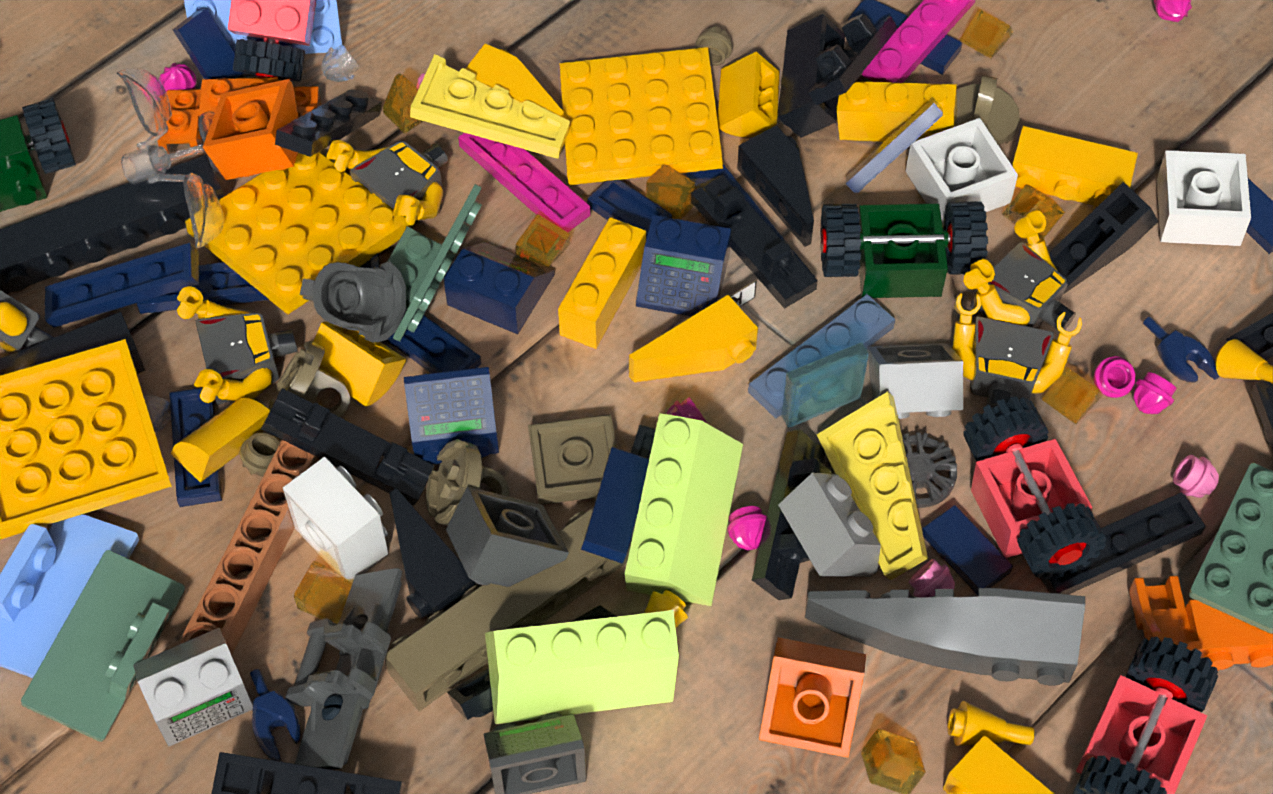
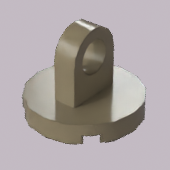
(991, 105)
(306, 378)
(459, 468)

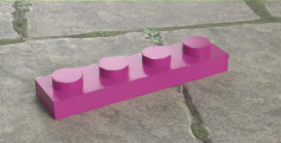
(915, 39)
(527, 180)

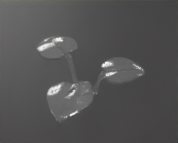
(152, 161)

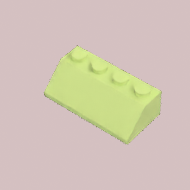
(683, 510)
(582, 666)

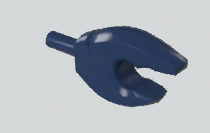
(1177, 349)
(270, 712)

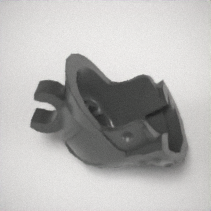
(359, 298)

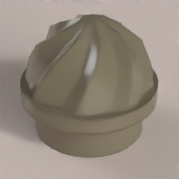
(718, 44)
(258, 452)

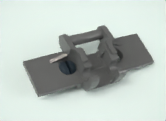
(343, 693)

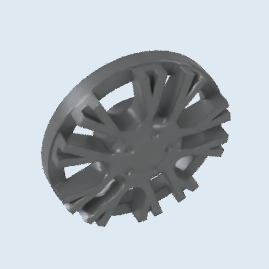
(924, 470)

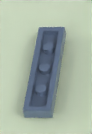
(859, 323)

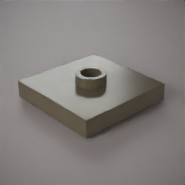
(570, 457)

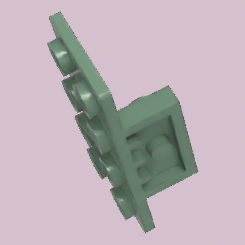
(426, 262)
(1240, 560)
(104, 635)

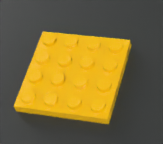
(639, 114)
(298, 222)
(74, 439)

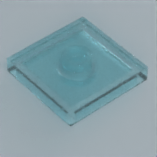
(824, 385)

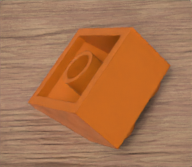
(246, 128)
(812, 697)

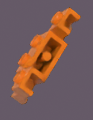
(190, 104)
(1220, 637)

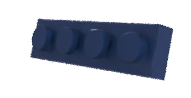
(121, 285)

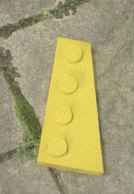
(466, 105)
(872, 459)

